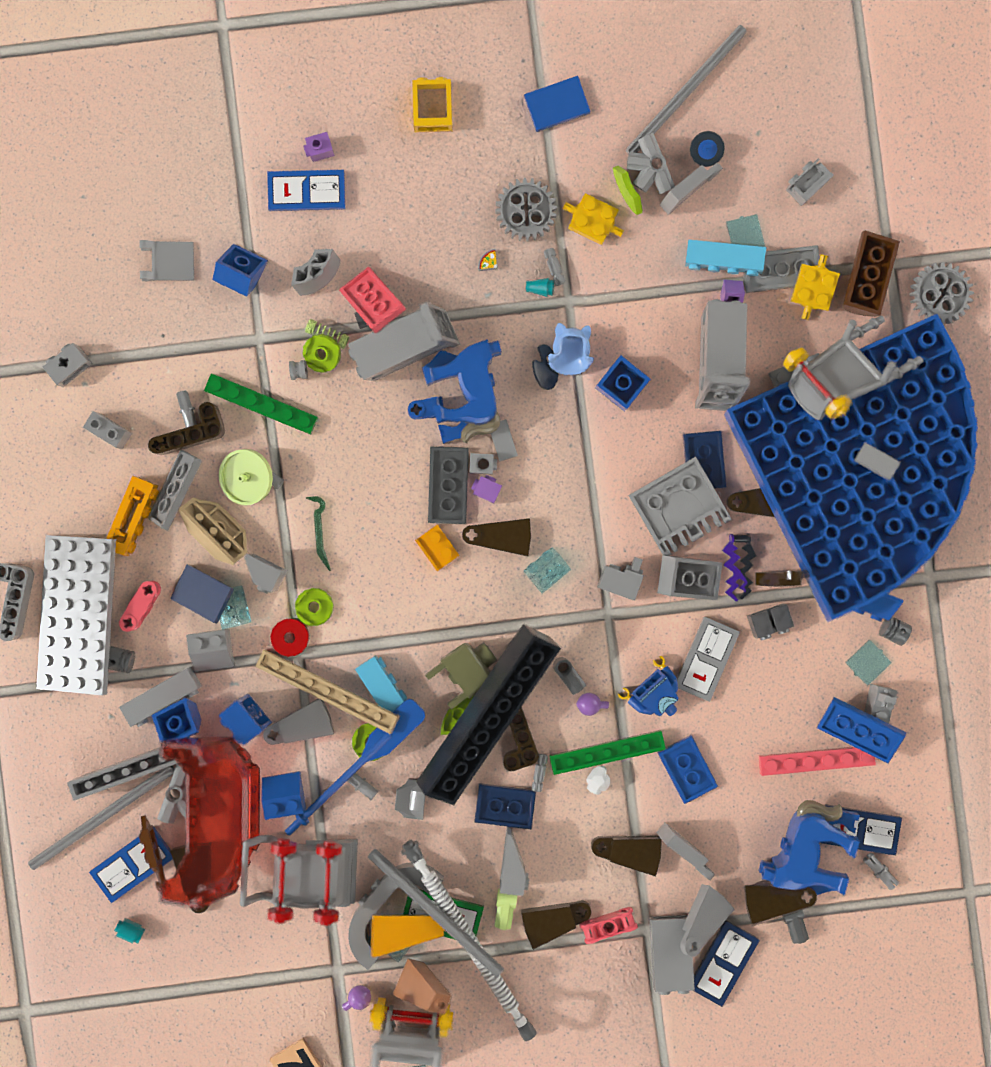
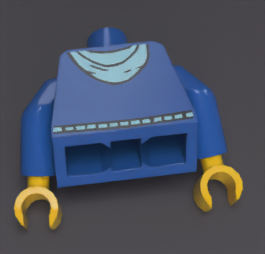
(656, 693)

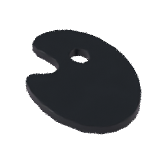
(543, 373)

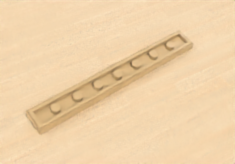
(327, 691)

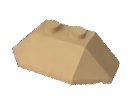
(215, 530)

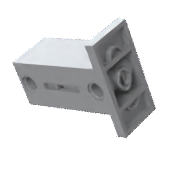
(403, 342)
(722, 355)

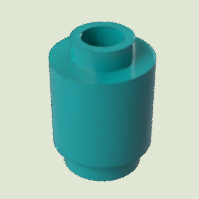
(129, 931)

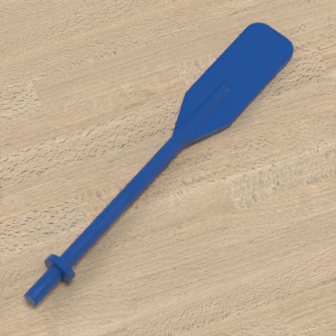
(378, 745)

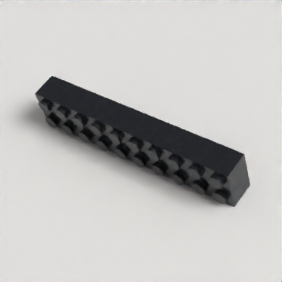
(488, 715)

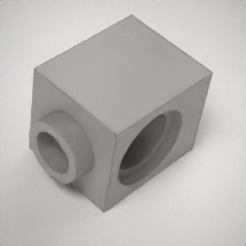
(475, 458)

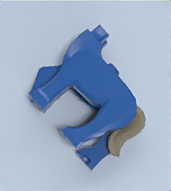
(476, 384)
(800, 854)

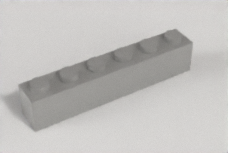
(117, 774)

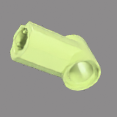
(505, 906)

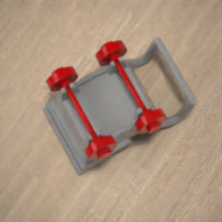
(306, 877)

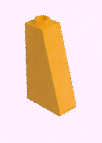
(401, 931)

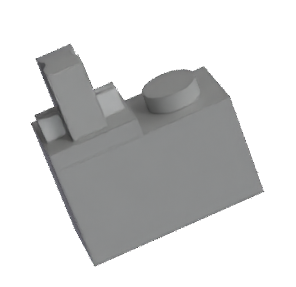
(622, 583)
(881, 702)

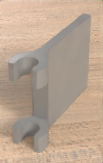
(169, 261)

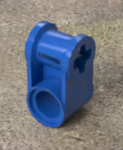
(426, 406)

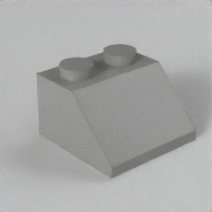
(265, 573)
(210, 650)

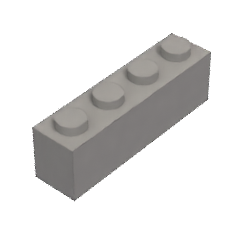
(161, 696)

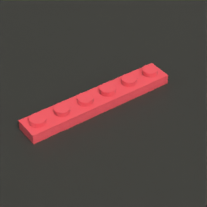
(814, 761)

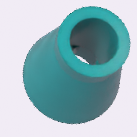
(541, 287)

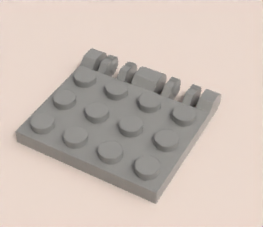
(677, 504)

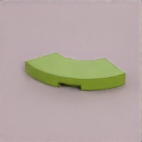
(627, 190)
(453, 715)

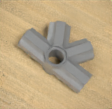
(643, 163)
(172, 804)

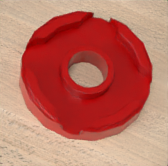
(278, 637)

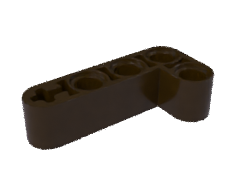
(186, 433)
(523, 746)

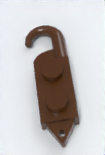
(152, 853)

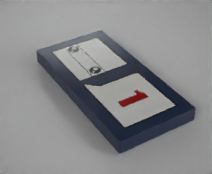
(874, 830)
(724, 963)

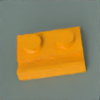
(437, 547)

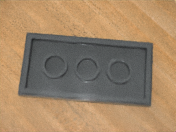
(448, 485)

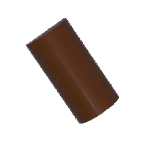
(870, 274)

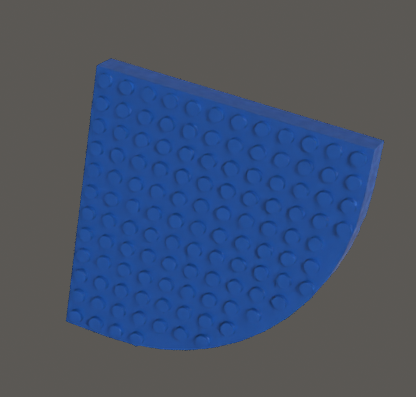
(843, 521)

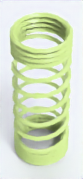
(311, 326)

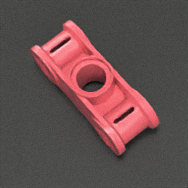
(140, 606)
(598, 930)

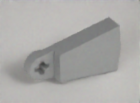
(688, 186)
(303, 724)
(685, 849)
(704, 919)

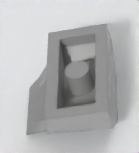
(410, 800)

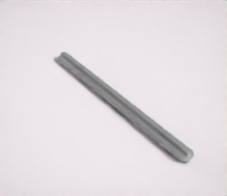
(689, 87)
(101, 817)
(436, 913)

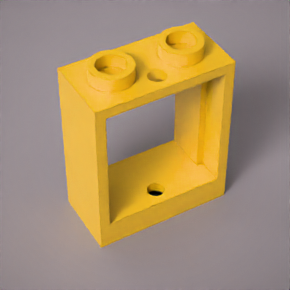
(432, 124)

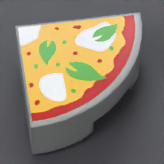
(488, 261)

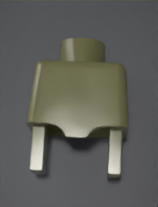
(466, 668)

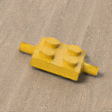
(593, 219)
(814, 287)

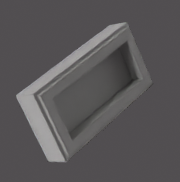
(503, 442)
(877, 461)

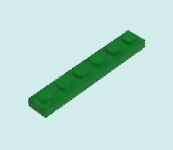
(261, 404)
(607, 752)

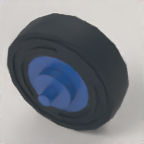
(707, 148)

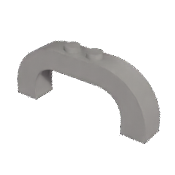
(371, 903)

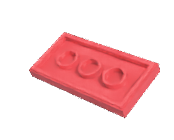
(372, 299)

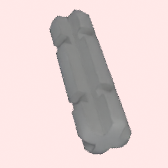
(554, 266)
(539, 773)

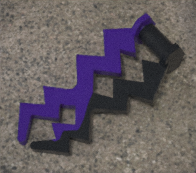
(728, 549)

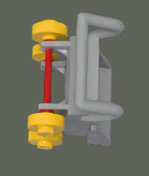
(408, 1043)

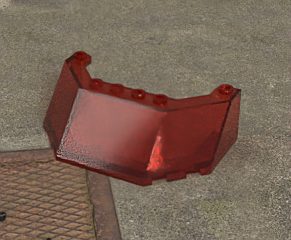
(219, 817)

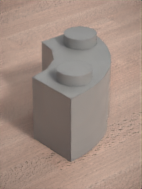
(316, 272)

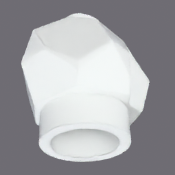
(598, 780)

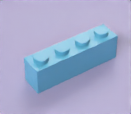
(725, 256)
(381, 684)

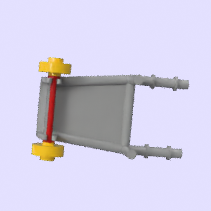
(839, 374)

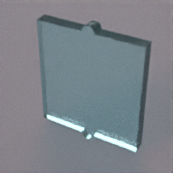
(745, 231)
(868, 662)

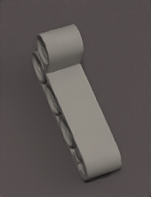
(12, 601)

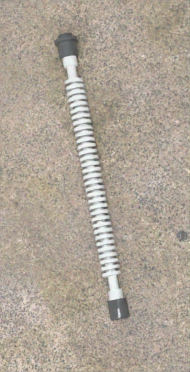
(448, 906)

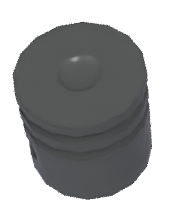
(895, 631)
(121, 659)

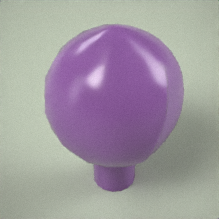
(590, 704)
(358, 998)

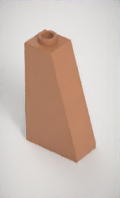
(422, 988)

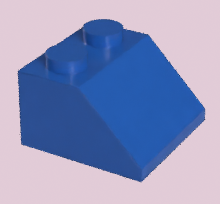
(239, 269)
(881, 608)
(177, 720)
(283, 795)

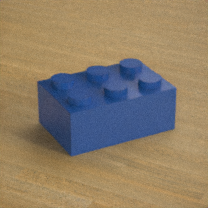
(244, 719)

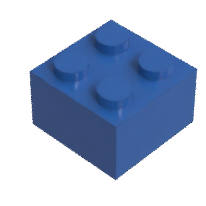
(622, 383)

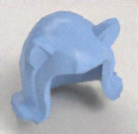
(571, 350)

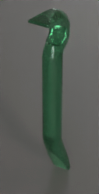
(318, 530)

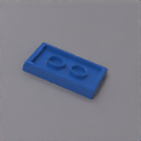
(557, 103)
(687, 769)

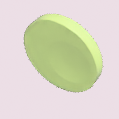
(245, 477)

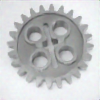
(509, 210)
(926, 284)

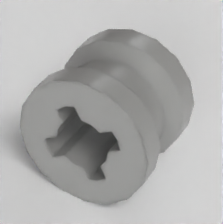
(298, 370)

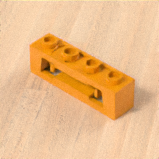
(136, 489)

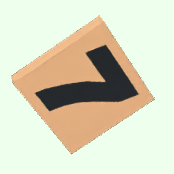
(295, 1055)

